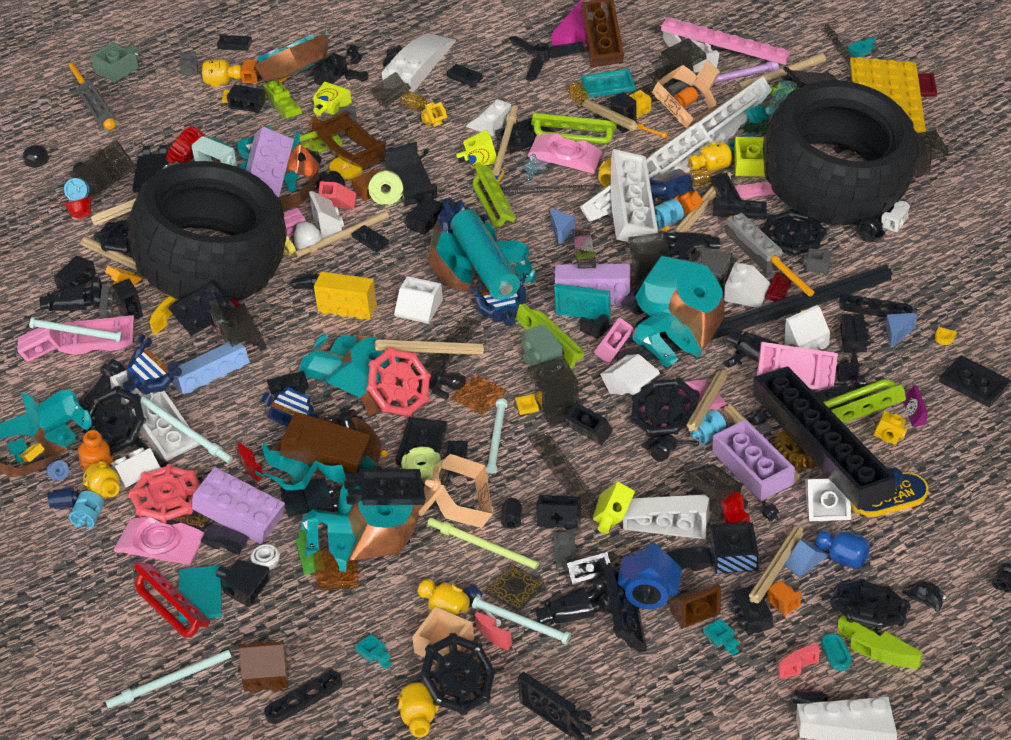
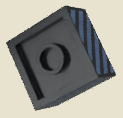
(734, 547)

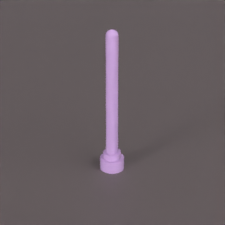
(769, 66)

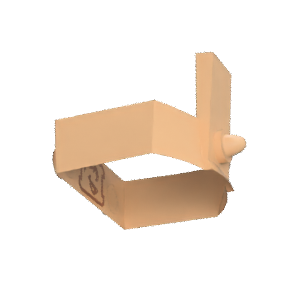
(703, 82)
(435, 491)

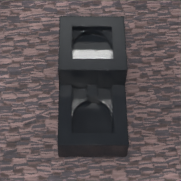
(294, 502)
(224, 537)
(694, 557)

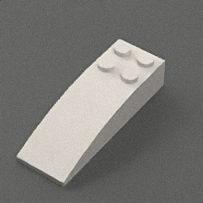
(418, 59)
(631, 196)
(160, 434)

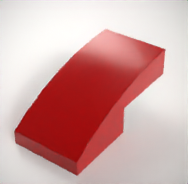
(248, 462)
(734, 509)

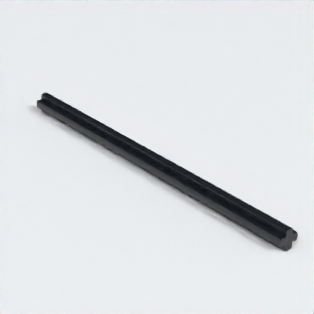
(783, 307)

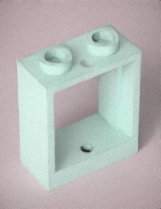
(205, 148)

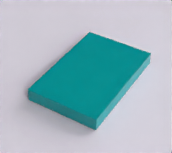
(608, 83)
(581, 302)
(202, 590)

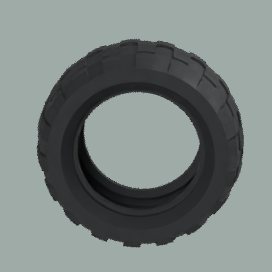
(847, 117)
(210, 198)

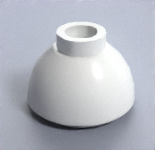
(266, 555)

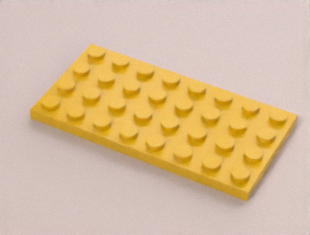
(894, 79)

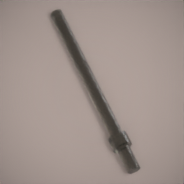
(833, 36)
(512, 190)

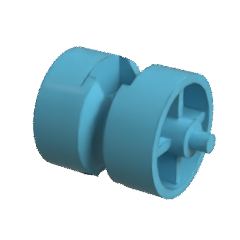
(76, 189)
(668, 213)
(711, 425)
(86, 509)

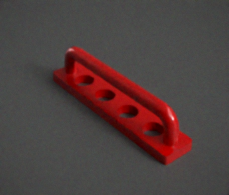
(172, 595)

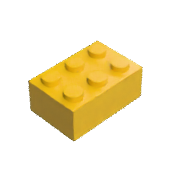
(345, 295)

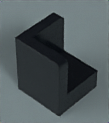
(595, 328)
(848, 371)

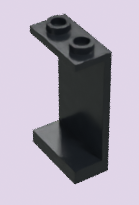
(408, 166)

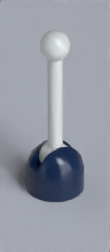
(474, 591)

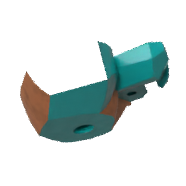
(346, 366)

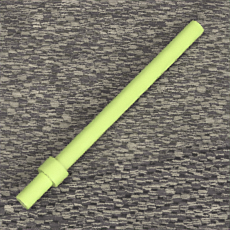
(448, 528)

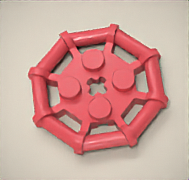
(405, 374)
(159, 481)

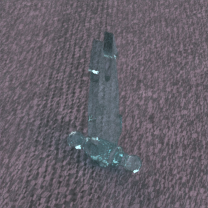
(535, 166)

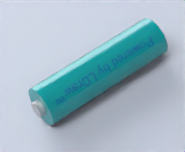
(485, 254)

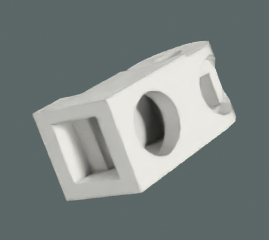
(897, 217)

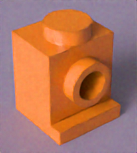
(249, 72)
(690, 201)
(783, 597)

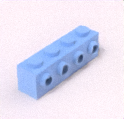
(210, 367)

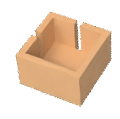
(438, 626)

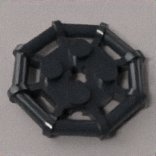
(116, 236)
(788, 242)
(664, 397)
(122, 413)
(870, 604)
(447, 679)

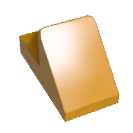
(120, 275)

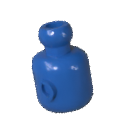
(845, 547)

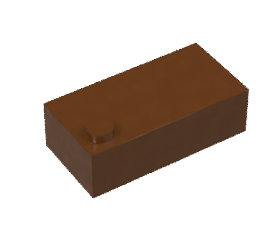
(602, 32)
(318, 440)

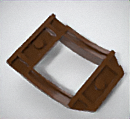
(343, 123)

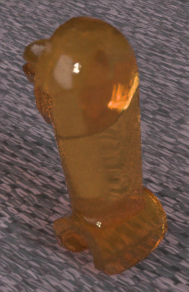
(314, 121)

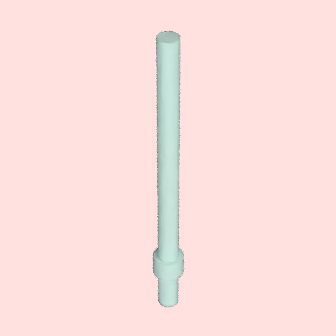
(213, 448)
(128, 695)

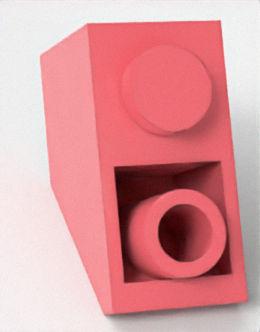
(338, 194)

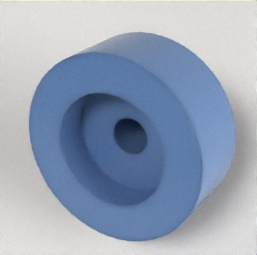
(58, 470)

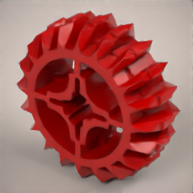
(181, 148)

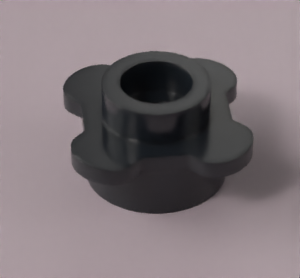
(758, 417)
(769, 511)

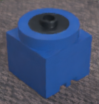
(649, 577)

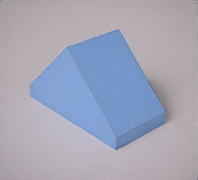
(562, 224)
(900, 326)
(805, 557)

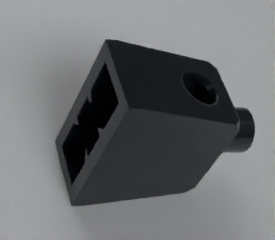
(244, 581)

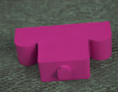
(570, 28)

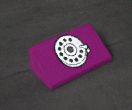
(915, 407)

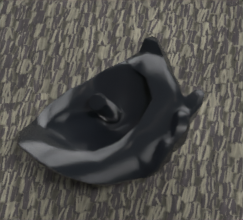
(391, 53)
(332, 176)
(926, 593)

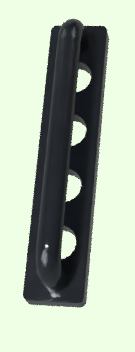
(681, 247)

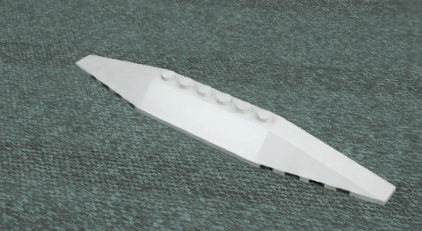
(715, 126)

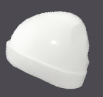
(306, 235)

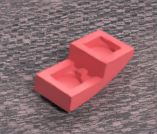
(487, 627)
(792, 663)

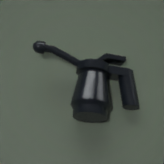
(451, 380)
(345, 417)
(664, 445)

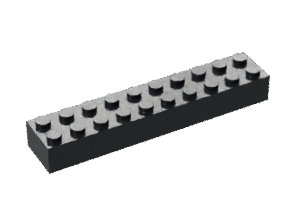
(824, 438)

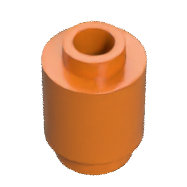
(686, 96)

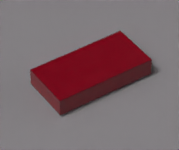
(927, 85)
(778, 288)

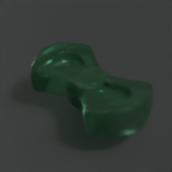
(749, 127)

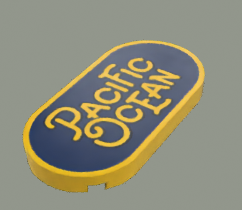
(907, 495)

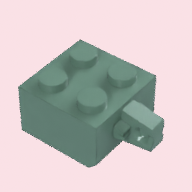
(115, 61)
(539, 345)

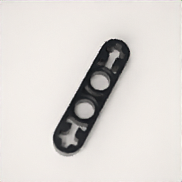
(875, 306)
(301, 695)

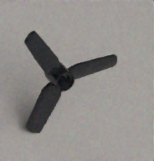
(543, 53)

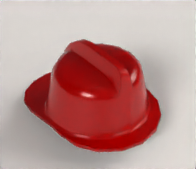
(79, 208)

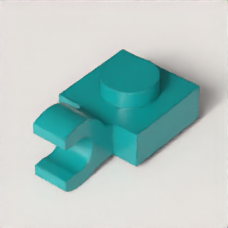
(862, 48)
(757, 113)
(721, 633)
(372, 649)

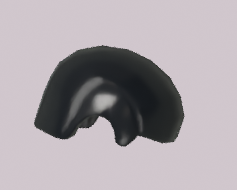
(35, 156)
(868, 228)

